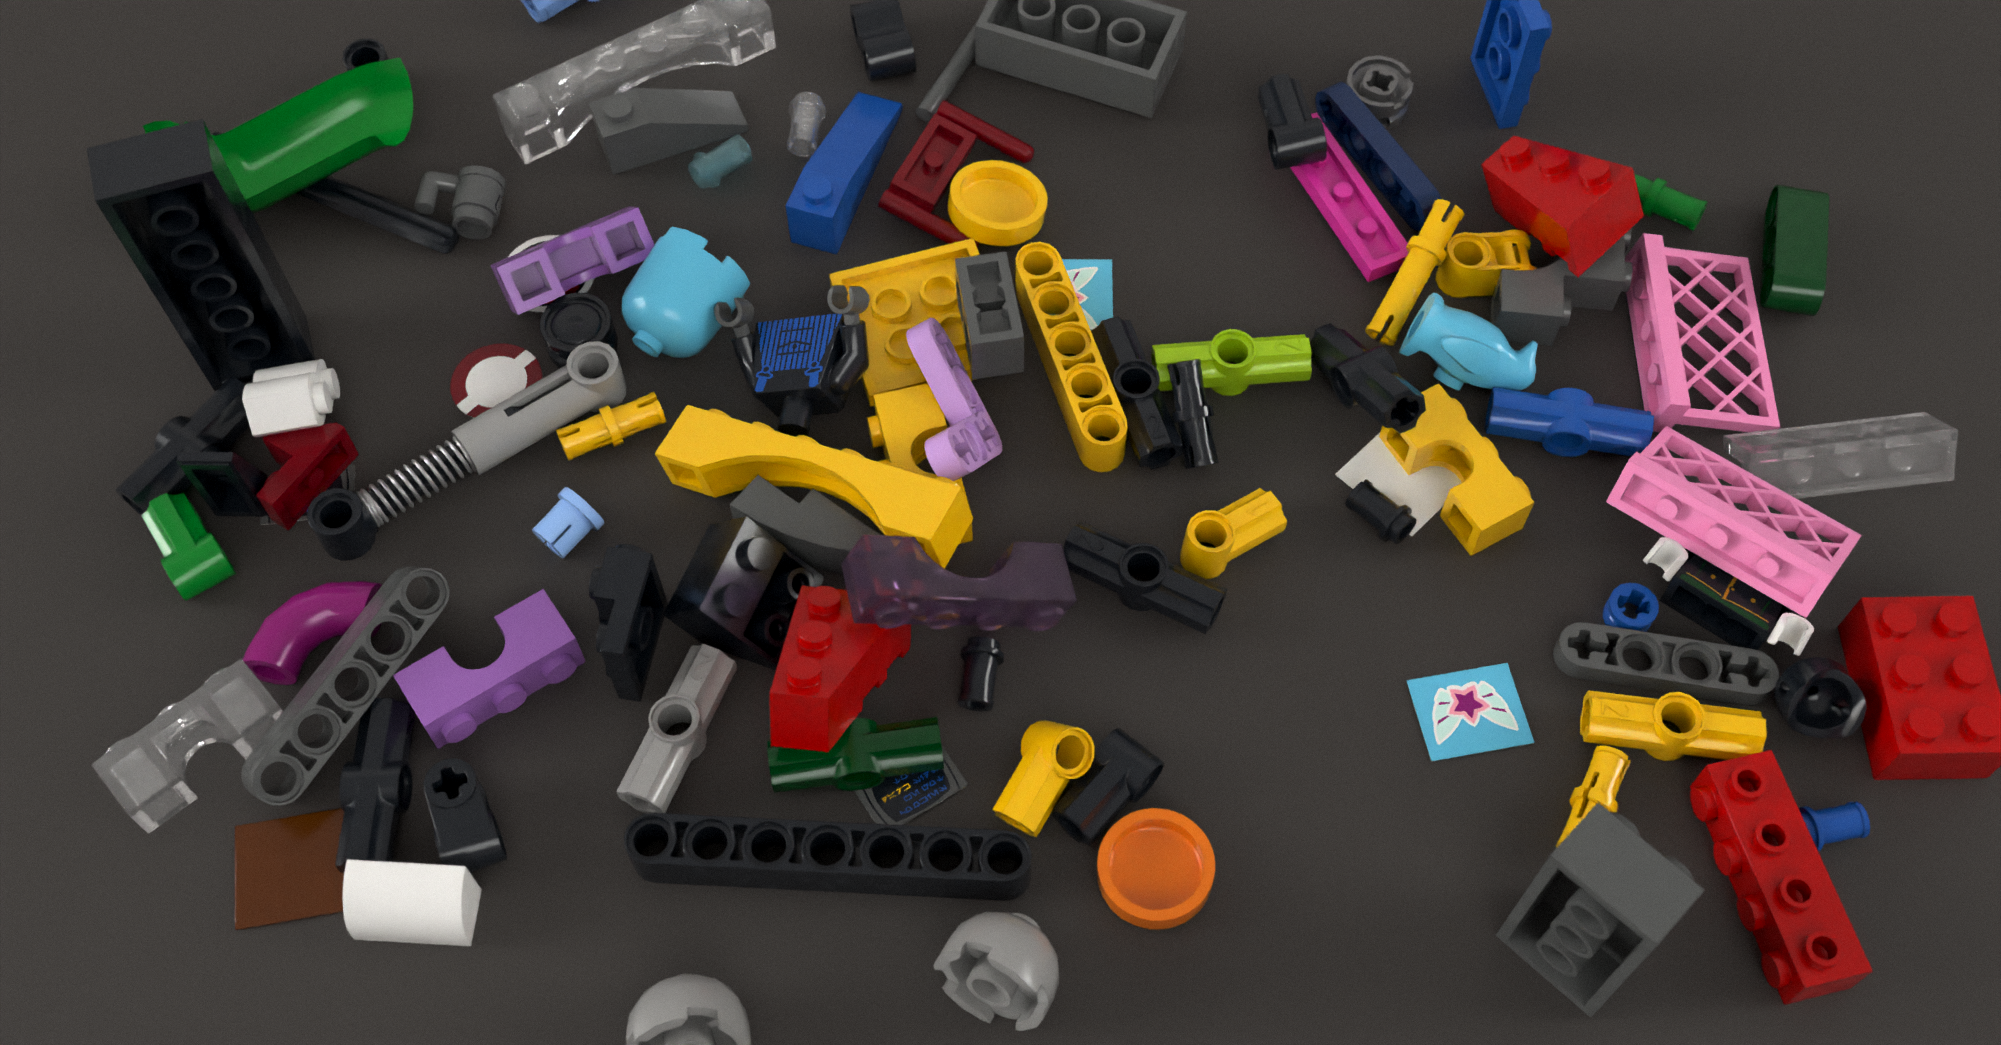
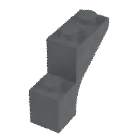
(1539, 301)

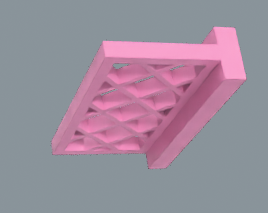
(1661, 334)
(1737, 541)

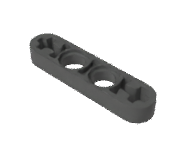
(1664, 656)

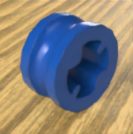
(1637, 595)

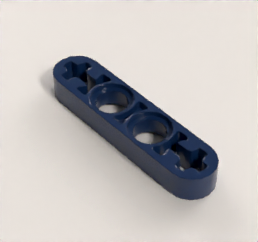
(1377, 153)

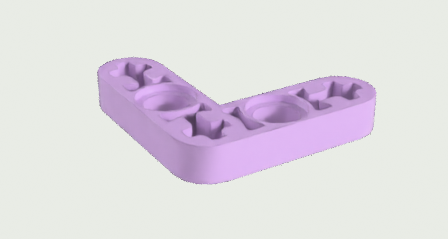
(971, 434)

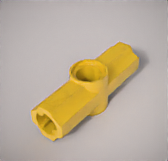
(1639, 725)

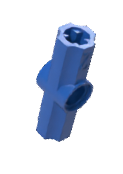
(1568, 422)

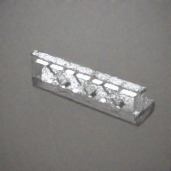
(1849, 454)

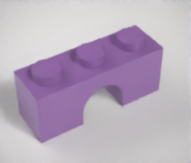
(573, 258)
(458, 699)

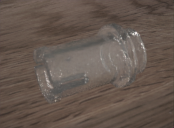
(806, 114)

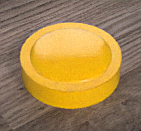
(997, 203)

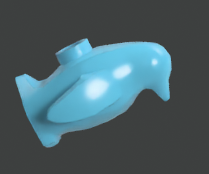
(1468, 348)

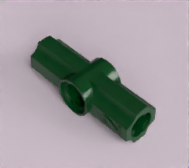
(860, 756)

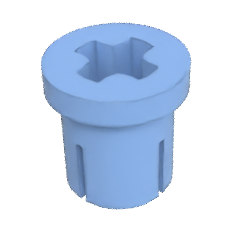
(567, 523)

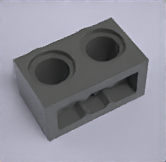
(989, 315)

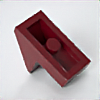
(309, 464)

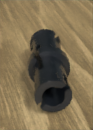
(1192, 413)

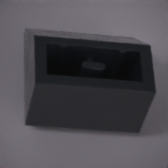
(741, 591)

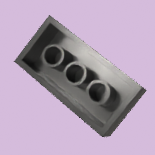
(1087, 48)
(1598, 908)

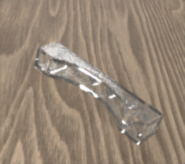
(554, 104)

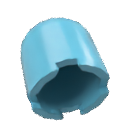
(676, 294)

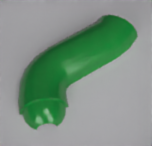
(316, 132)

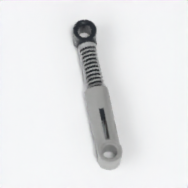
(475, 447)

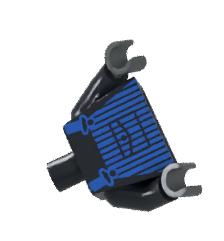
(802, 362)

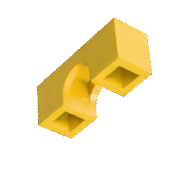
(903, 425)
(1489, 499)

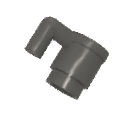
(475, 201)

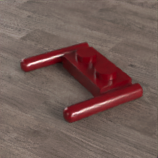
(936, 161)

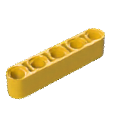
(1046, 289)

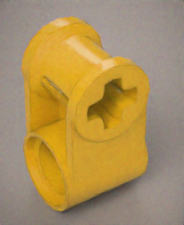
(1477, 260)

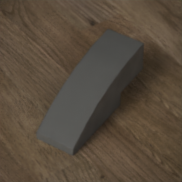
(811, 529)

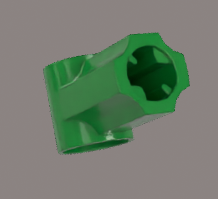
(190, 553)

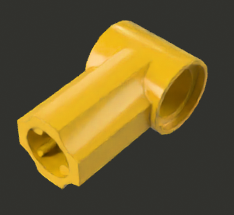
(1231, 531)
(1043, 774)

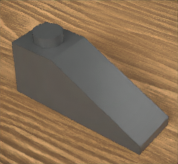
(661, 123)

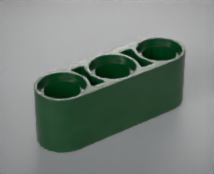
(1795, 250)

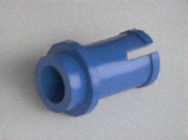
(1836, 823)

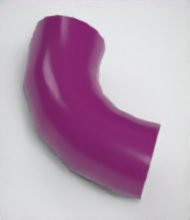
(302, 625)

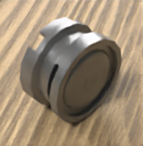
(1382, 87)

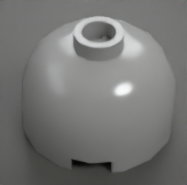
(1001, 968)
(688, 1012)

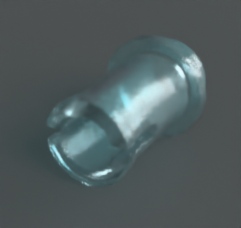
(717, 163)

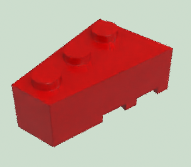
(1563, 198)
(828, 669)

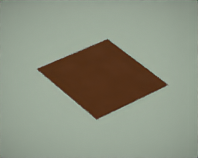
(287, 869)

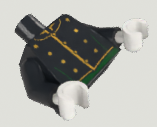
(1724, 602)

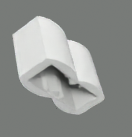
(290, 397)

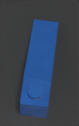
(840, 173)

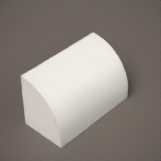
(410, 902)

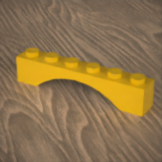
(725, 454)

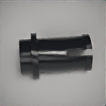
(1380, 511)
(979, 673)

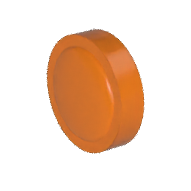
(1155, 868)

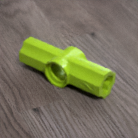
(1257, 360)

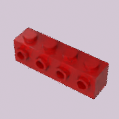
(1778, 878)

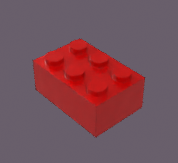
(1924, 687)

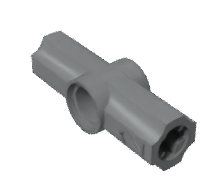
(664, 757)

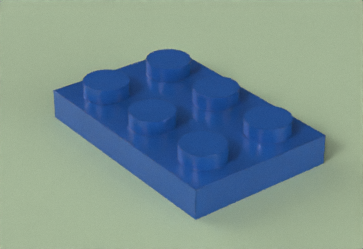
(1509, 54)

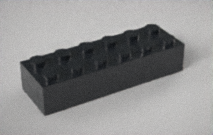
(200, 251)

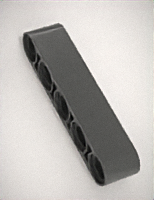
(319, 692)

